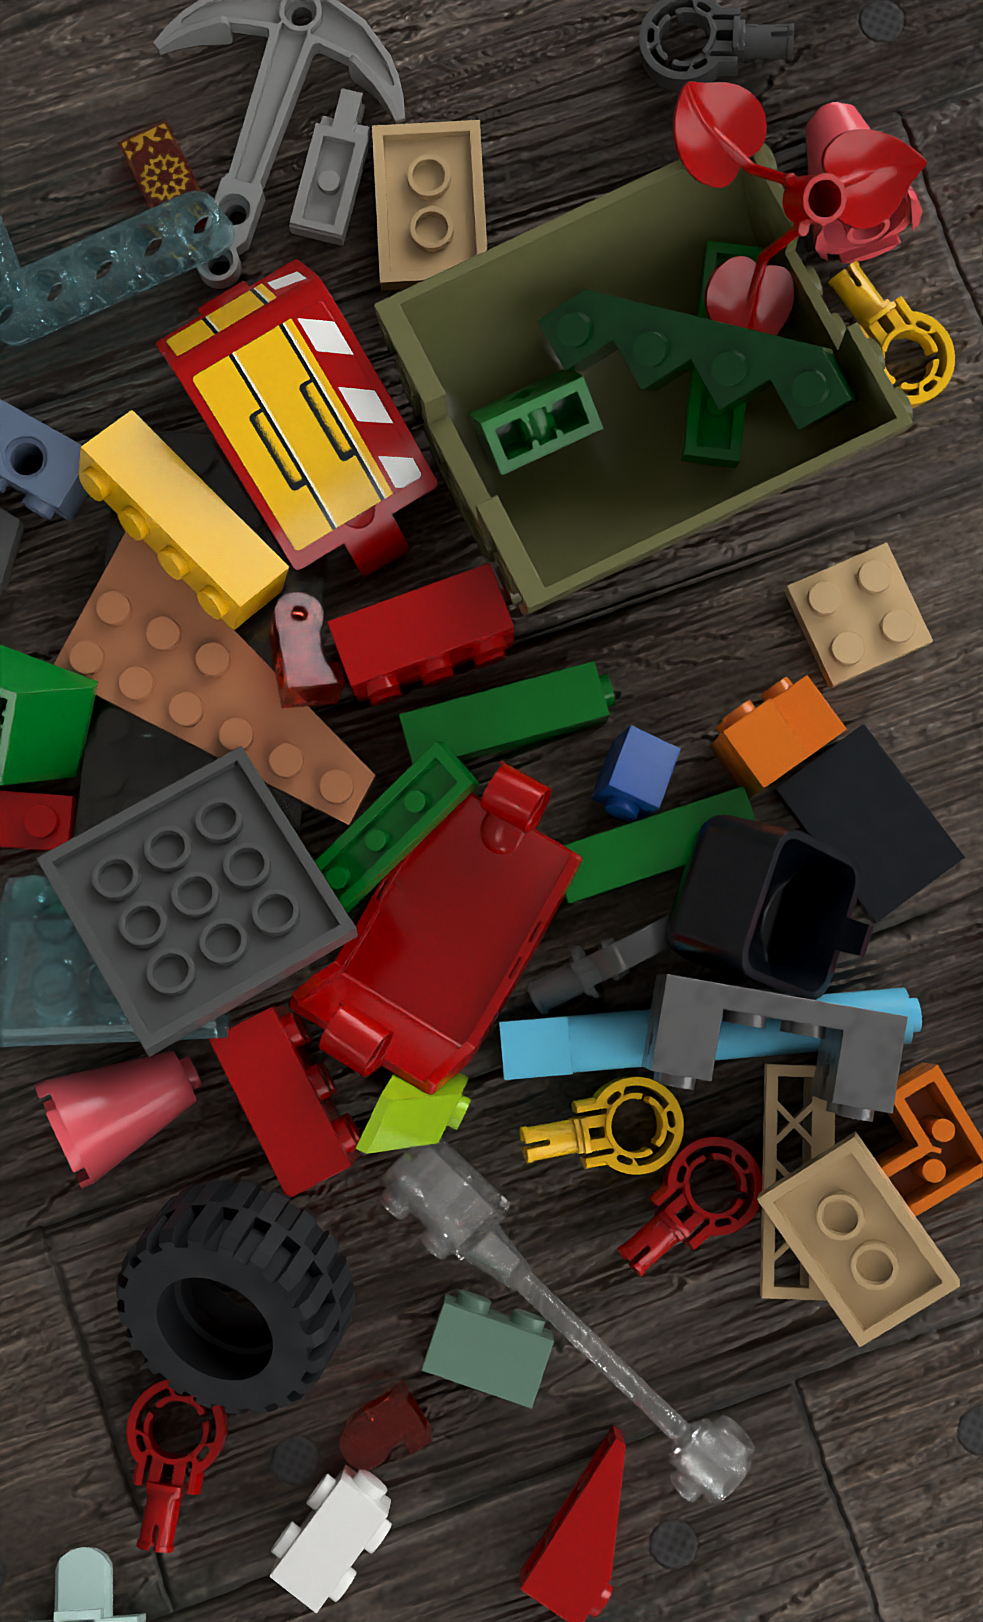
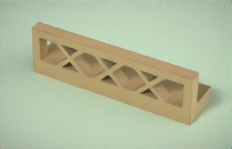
(817, 1136)

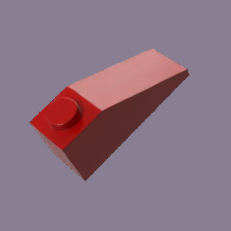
(576, 1552)

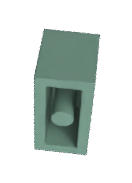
(489, 1348)

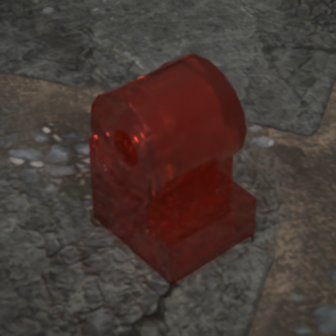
(382, 1425)

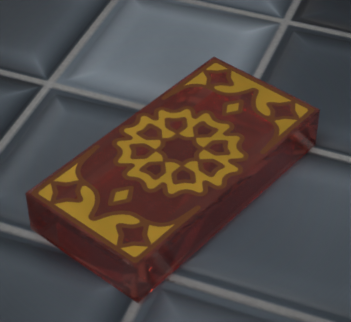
(159, 165)

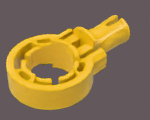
(894, 321)
(573, 1134)

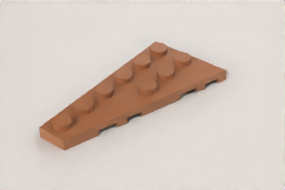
(204, 683)

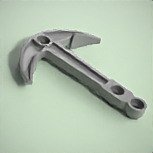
(283, 69)

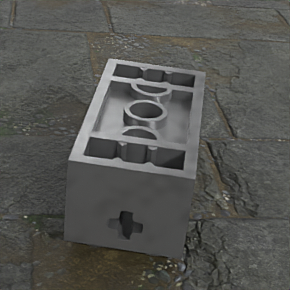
(855, 1055)

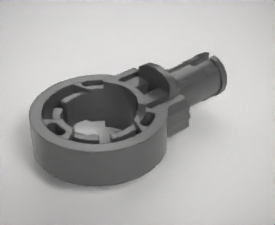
(727, 45)
(586, 972)

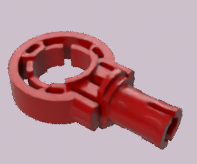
(666, 1228)
(165, 1494)

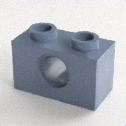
(57, 482)

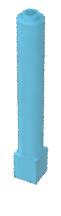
(618, 1038)

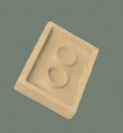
(427, 199)
(858, 1239)

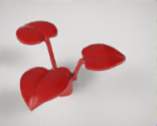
(860, 186)

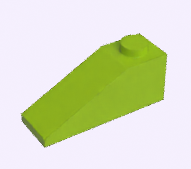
(412, 1117)

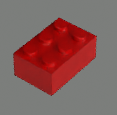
(424, 635)
(288, 1099)

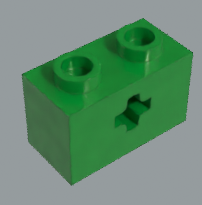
(536, 420)

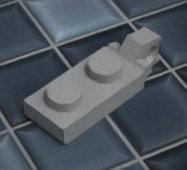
(332, 173)

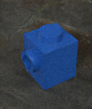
(635, 774)

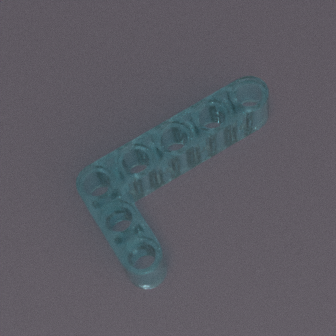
(130, 270)

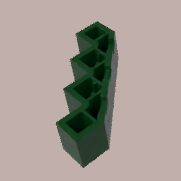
(729, 358)

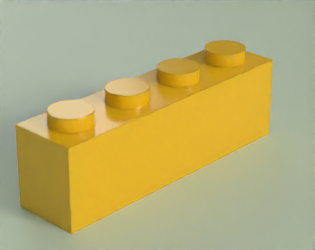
(181, 520)

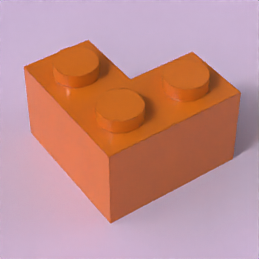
(777, 735)
(939, 1141)

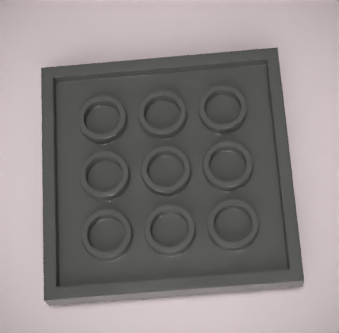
(196, 899)

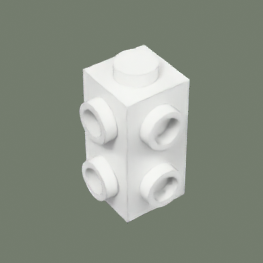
(343, 1521)

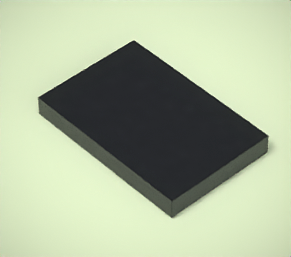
(871, 812)

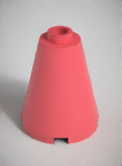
(835, 236)
(116, 1109)

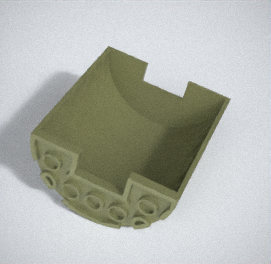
(623, 488)

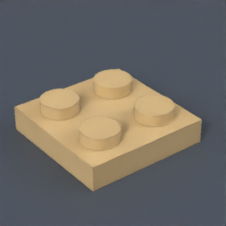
(858, 615)

